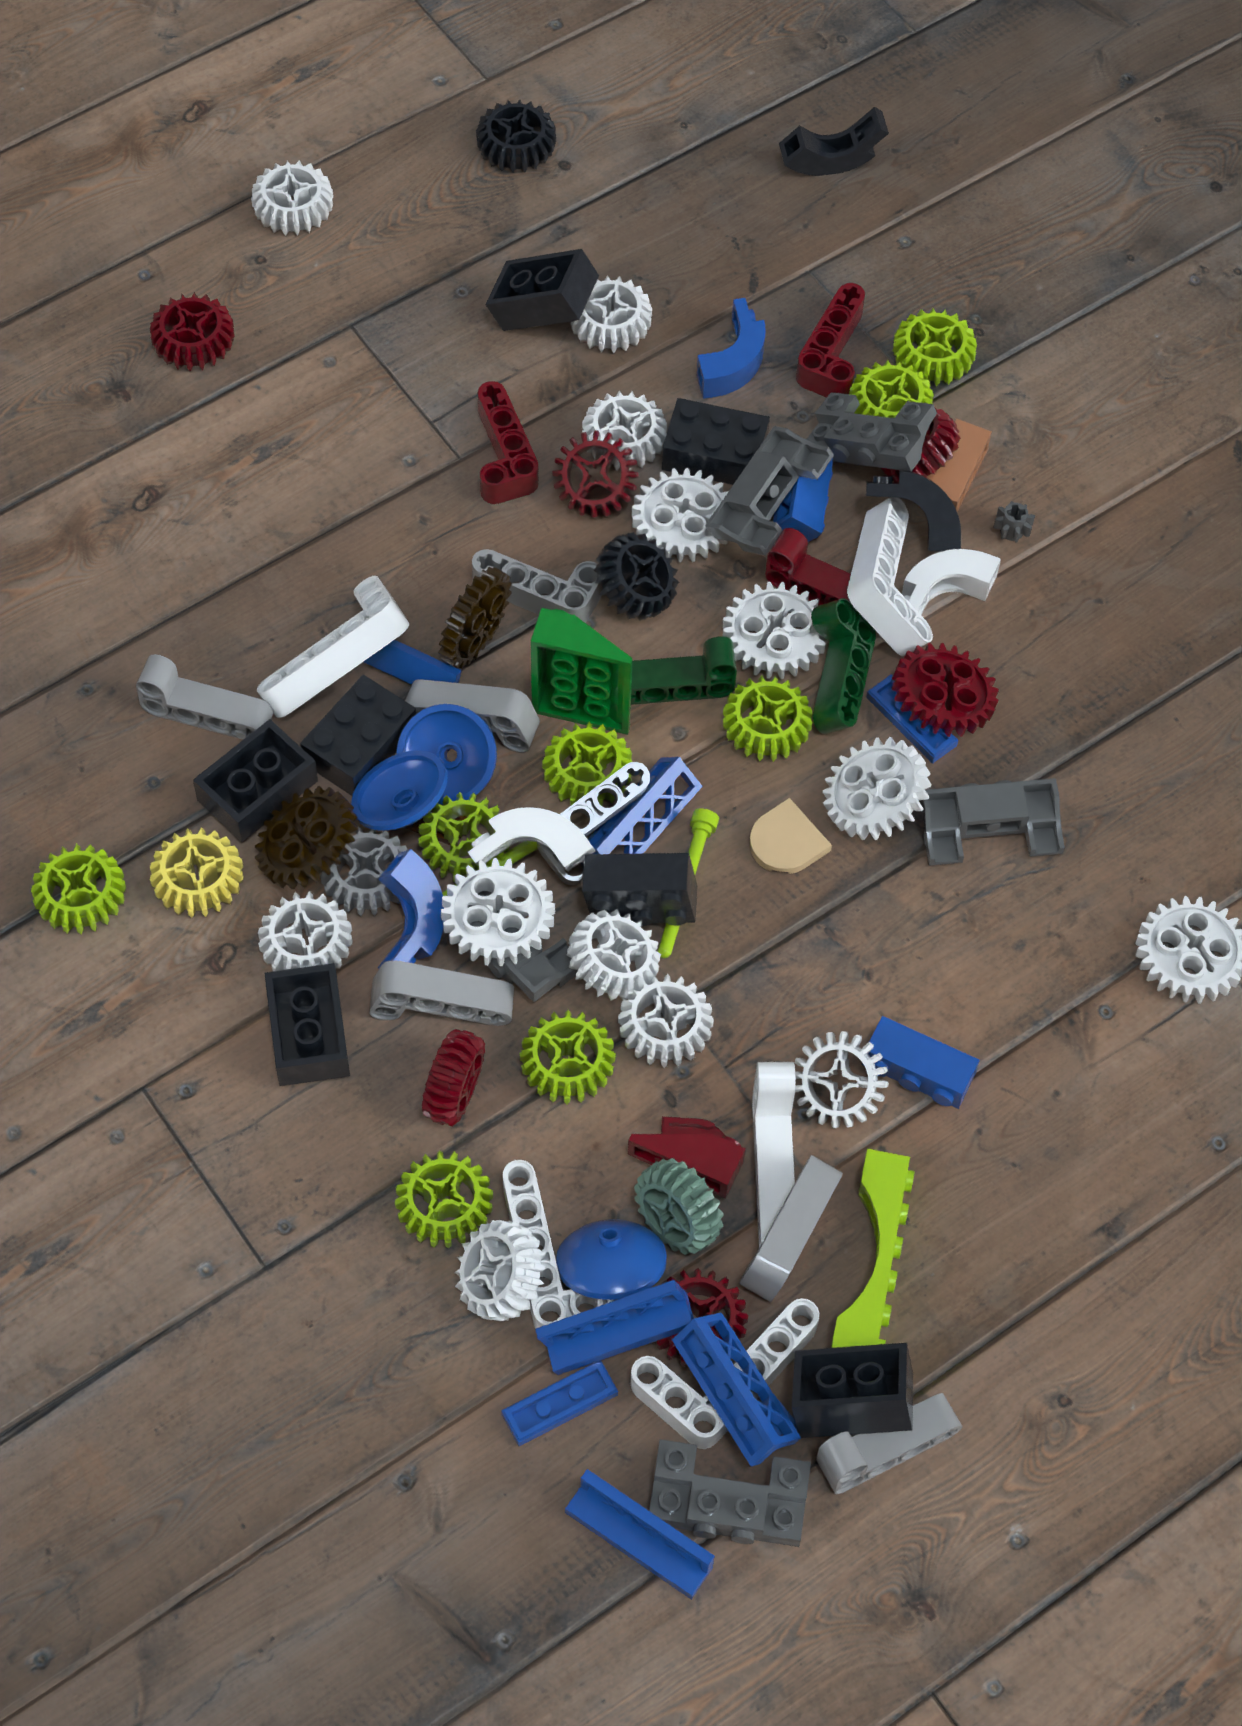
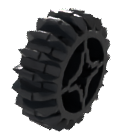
(516, 136)
(619, 568)

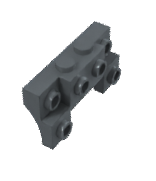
(872, 439)
(763, 486)
(992, 811)
(534, 974)
(729, 1506)

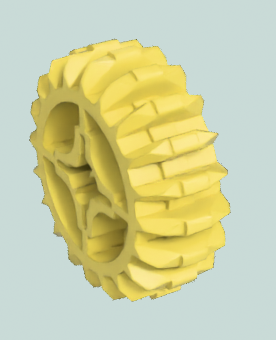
(221, 867)

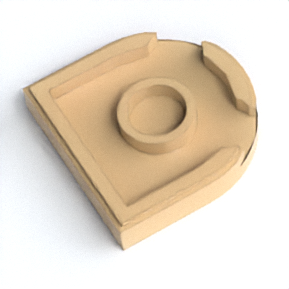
(787, 840)

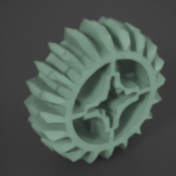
(678, 1206)

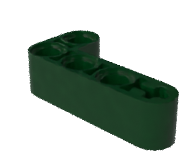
(845, 664)
(686, 677)

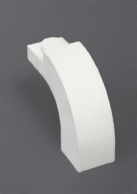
(951, 571)
(533, 825)

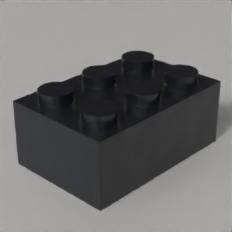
(542, 290)
(712, 440)
(357, 733)
(255, 780)
(644, 884)
(307, 1024)
(853, 1390)

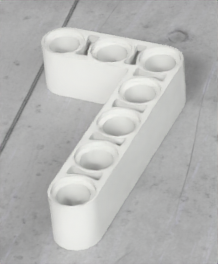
(873, 579)
(337, 652)
(772, 1139)
(529, 1198)
(700, 1408)

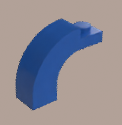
(735, 366)
(421, 900)

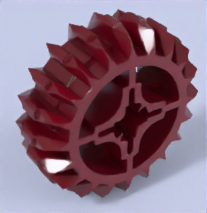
(192, 331)
(937, 446)
(586, 486)
(453, 1077)
(719, 1299)

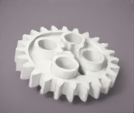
(680, 514)
(752, 614)
(868, 783)
(491, 938)
(1191, 949)

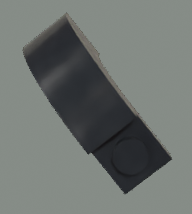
(837, 152)
(941, 514)

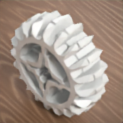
(273, 197)
(614, 316)
(627, 419)
(330, 927)
(609, 963)
(641, 1031)
(840, 1062)
(492, 1267)

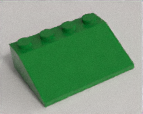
(579, 673)

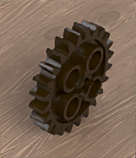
(475, 617)
(285, 851)

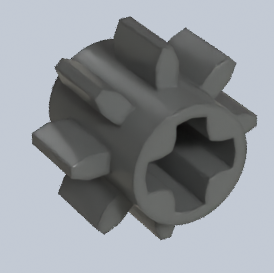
(1014, 521)

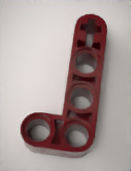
(819, 361)
(517, 468)
(793, 566)

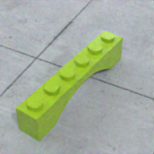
(882, 1192)

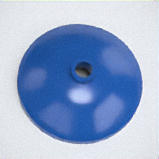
(456, 728)
(399, 790)
(611, 1259)

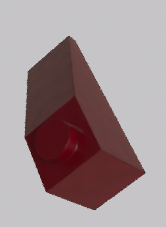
(709, 1154)

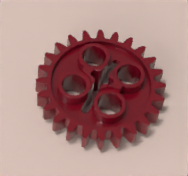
(945, 689)

